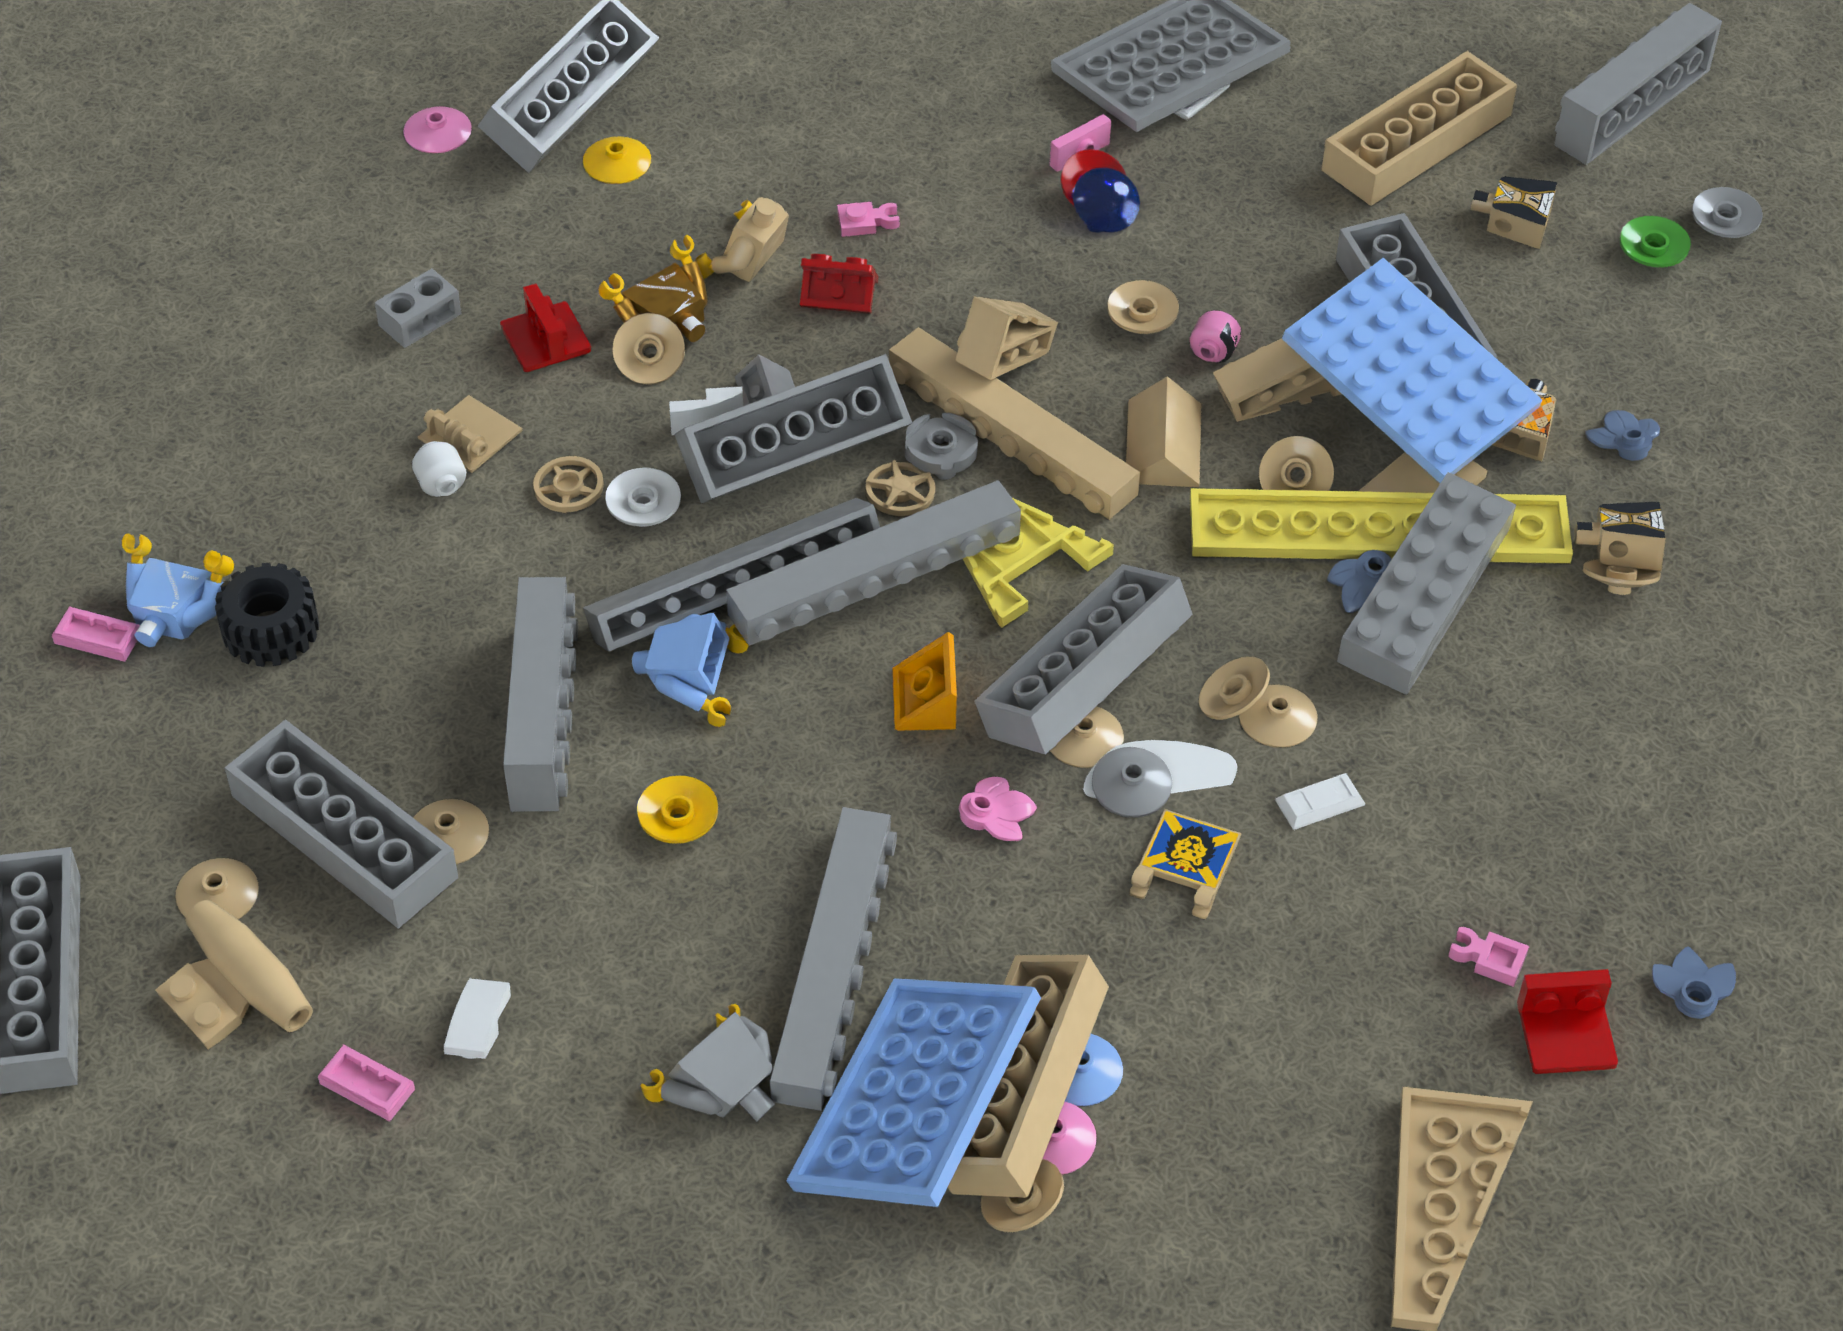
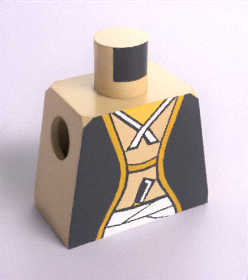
(1518, 208)
(1626, 535)

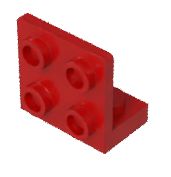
(1567, 1021)

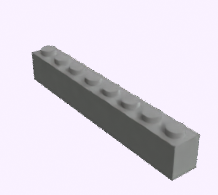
(873, 562)
(704, 583)
(832, 959)

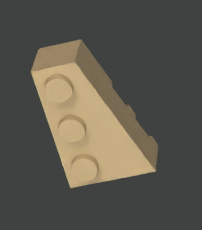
(1003, 336)
(1268, 379)

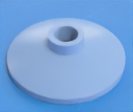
(1099, 1076)

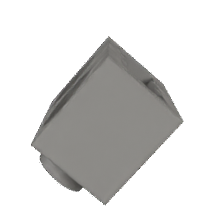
(418, 308)

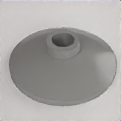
(1727, 212)
(1131, 795)

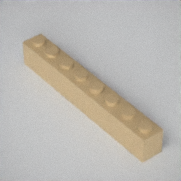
(1015, 424)

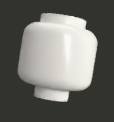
(439, 469)

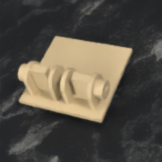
(471, 429)

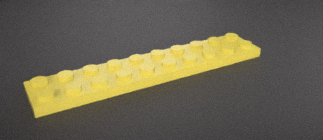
(1354, 522)

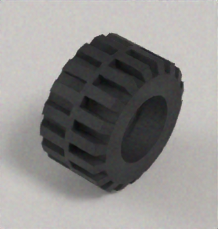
(272, 635)

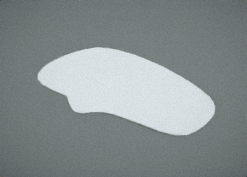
(1189, 765)

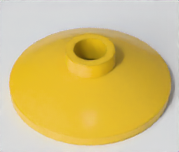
(616, 160)
(677, 796)

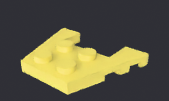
(1037, 540)

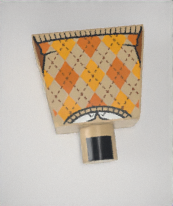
(1531, 434)

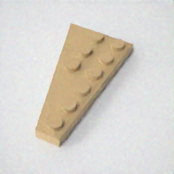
(1446, 1179)

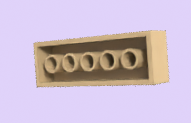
(1418, 128)
(1036, 1082)

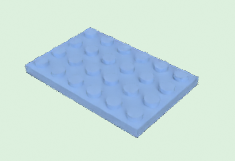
(1412, 370)
(914, 1091)

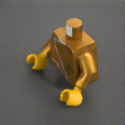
(672, 292)

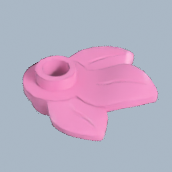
(996, 809)

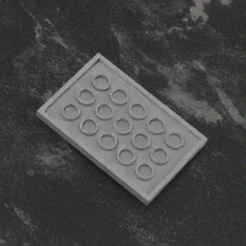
(1169, 58)

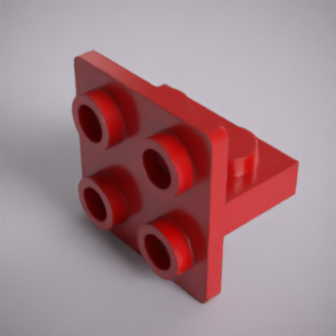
(837, 284)
(545, 332)

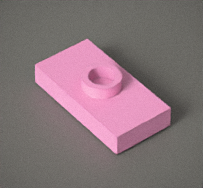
(1090, 135)
(96, 634)
(366, 1082)

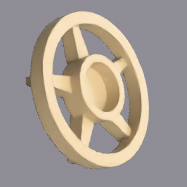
(568, 484)
(899, 488)

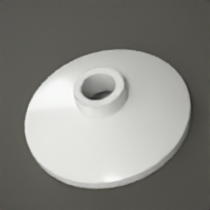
(643, 486)

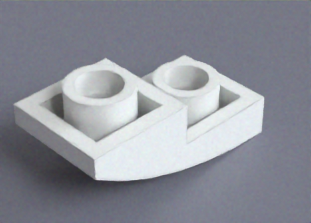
(694, 411)
(476, 1018)

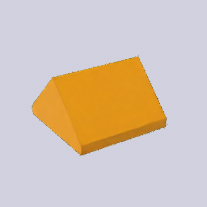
(926, 688)

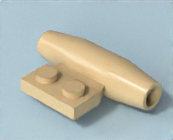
(238, 973)

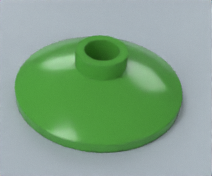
(1655, 241)

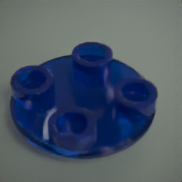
(1106, 200)

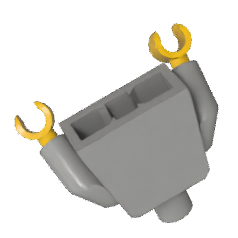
(720, 1071)

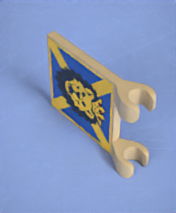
(1189, 855)

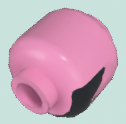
(1216, 334)

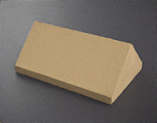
(1164, 435)

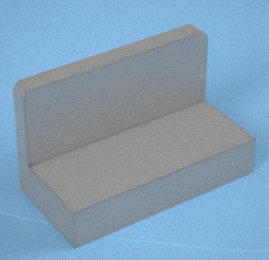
(763, 379)

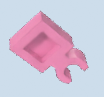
(863, 218)
(1494, 958)

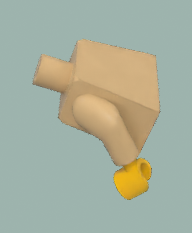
(752, 241)

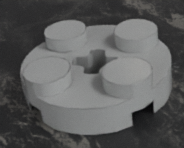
(941, 460)

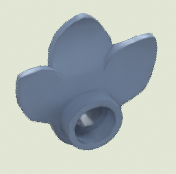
(1625, 434)
(1358, 578)
(1692, 978)

